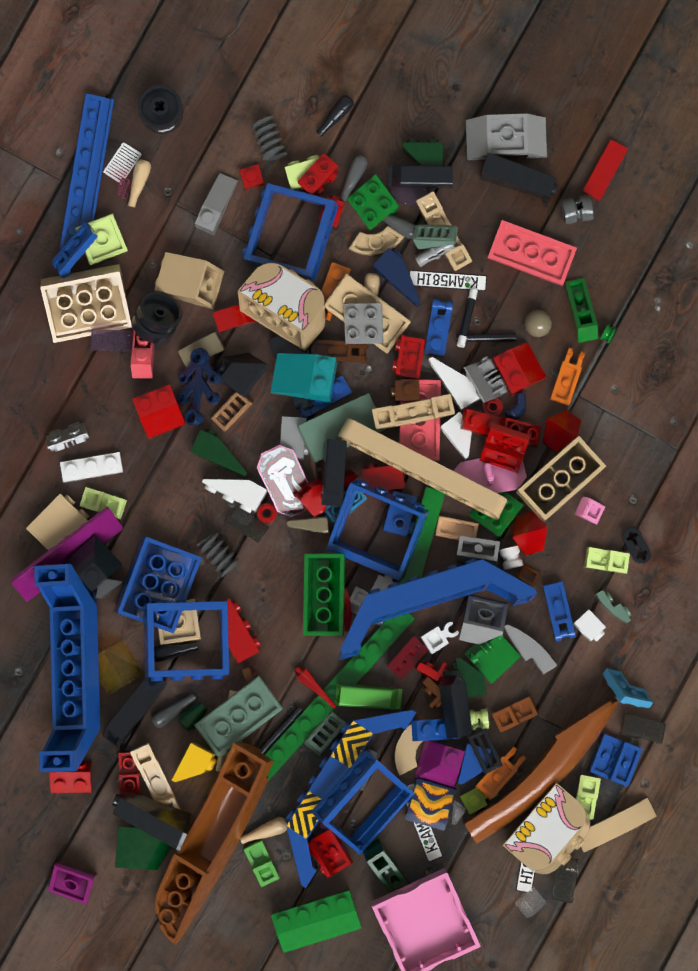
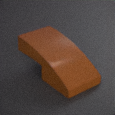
(515, 714)

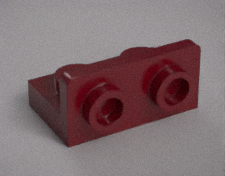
(407, 657)

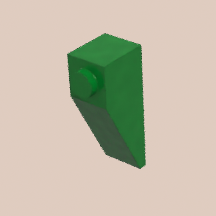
(581, 310)

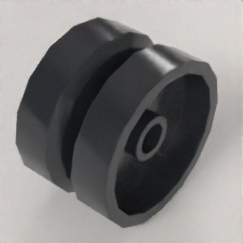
(154, 99)
(157, 317)

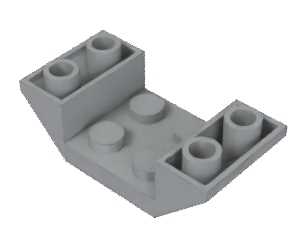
(506, 136)

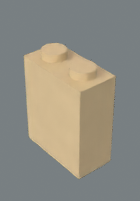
(57, 521)

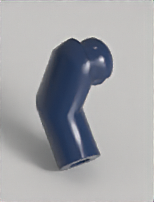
(519, 409)

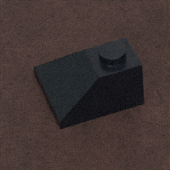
(240, 372)
(94, 563)

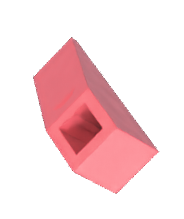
(142, 358)

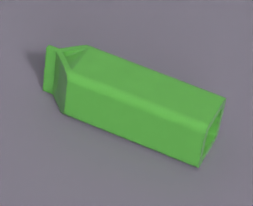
(368, 696)

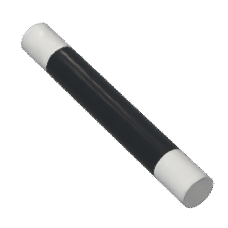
(467, 318)

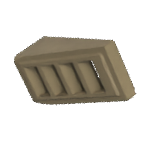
(317, 524)

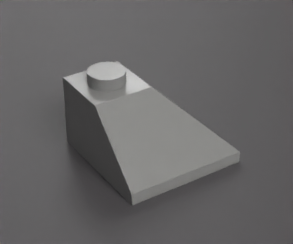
(483, 620)

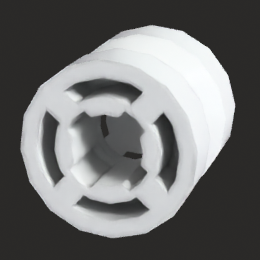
(510, 557)

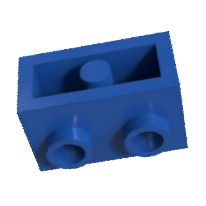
(399, 520)

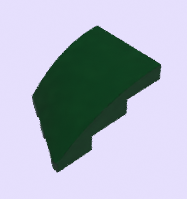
(139, 850)

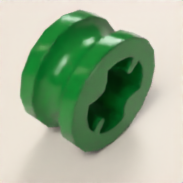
(608, 333)

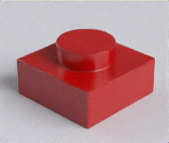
(251, 177)

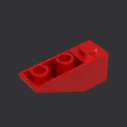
(310, 494)
(239, 639)

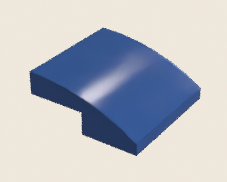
(615, 759)

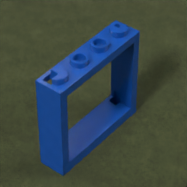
(321, 238)
(365, 558)
(178, 674)
(345, 790)

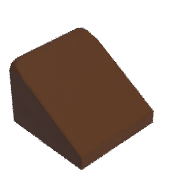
(528, 575)

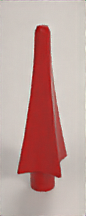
(308, 680)

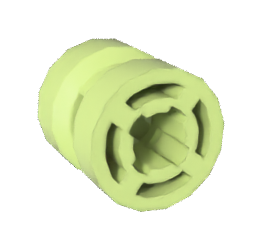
(483, 721)

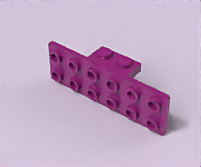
(102, 525)

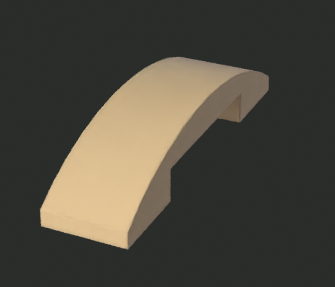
(434, 215)
(413, 412)
(153, 775)
(618, 824)

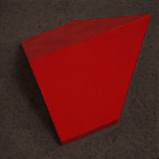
(561, 430)
(529, 533)

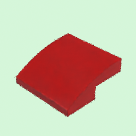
(504, 447)

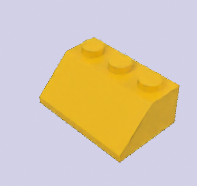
(195, 762)

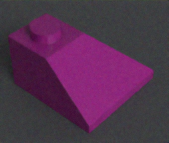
(439, 763)

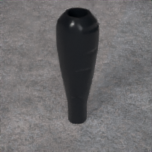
(338, 111)
(167, 652)

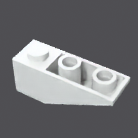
(242, 491)

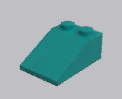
(304, 376)

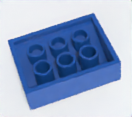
(157, 576)

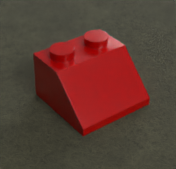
(519, 368)
(159, 411)

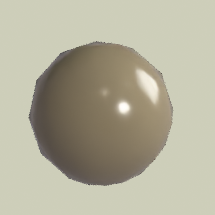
(538, 323)

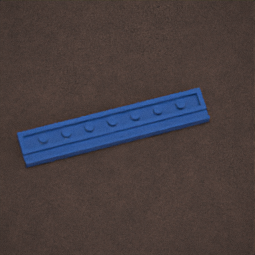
(87, 164)

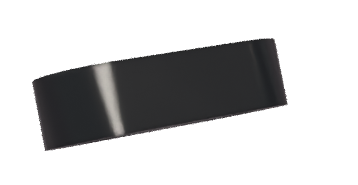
(640, 543)

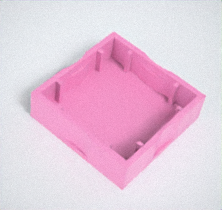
(425, 923)

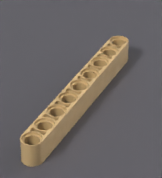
(422, 468)

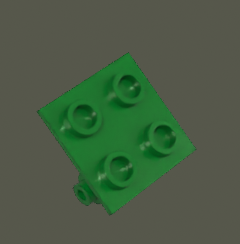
(373, 202)
(498, 526)
(493, 657)

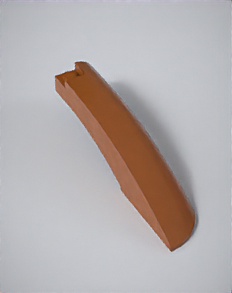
(555, 764)
(211, 839)

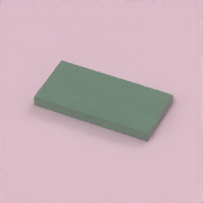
(329, 424)
(239, 716)

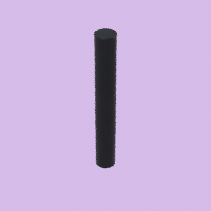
(489, 337)
(280, 729)

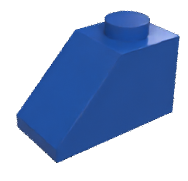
(470, 765)

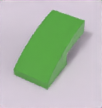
(261, 862)

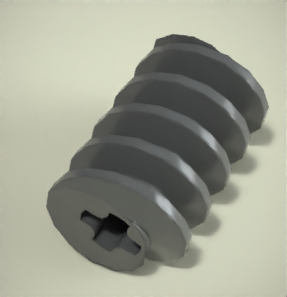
(267, 139)
(218, 554)

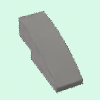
(529, 649)

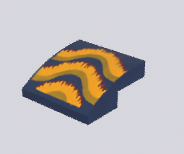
(430, 804)

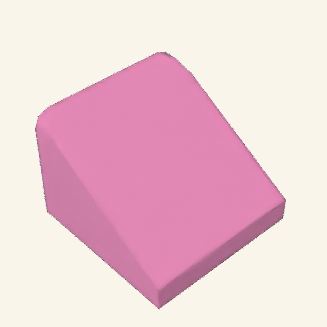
(589, 510)

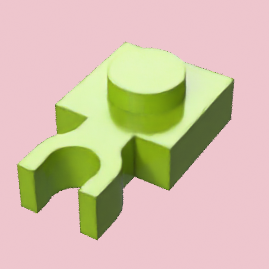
(474, 800)

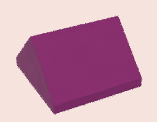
(72, 882)

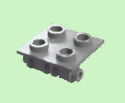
(363, 323)
(483, 382)
(58, 437)

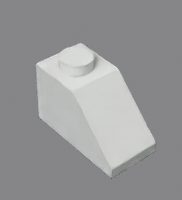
(459, 438)

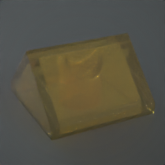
(117, 668)

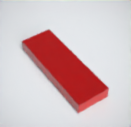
(605, 170)

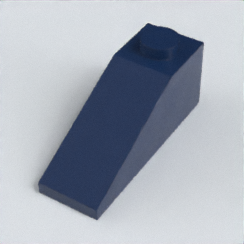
(395, 272)

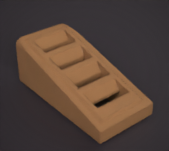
(237, 415)

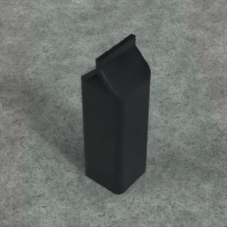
(420, 176)
(333, 472)
(455, 705)

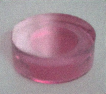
(124, 188)

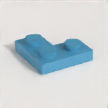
(624, 691)

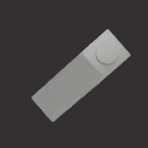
(215, 204)

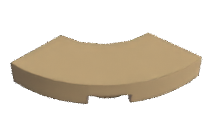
(376, 243)
(406, 752)

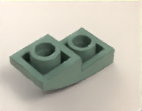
(617, 611)

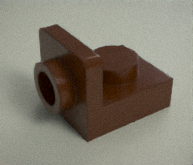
(431, 688)

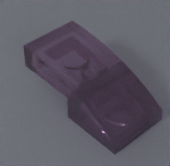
(111, 340)

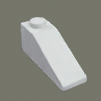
(456, 384)

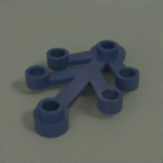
(199, 362)

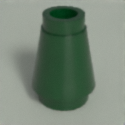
(192, 716)

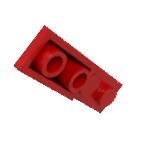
(481, 423)

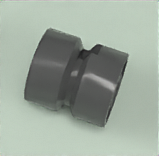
(570, 212)

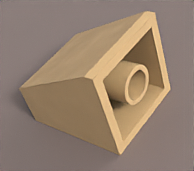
(189, 280)

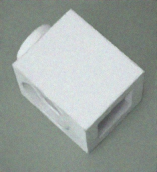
(590, 626)

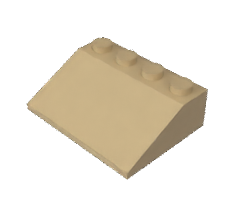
(86, 303)

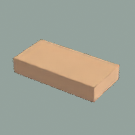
(454, 528)

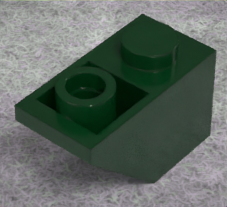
(424, 152)
(473, 678)

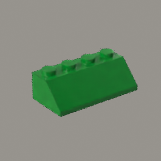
(324, 594)
(316, 920)

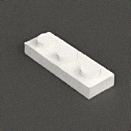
(91, 467)

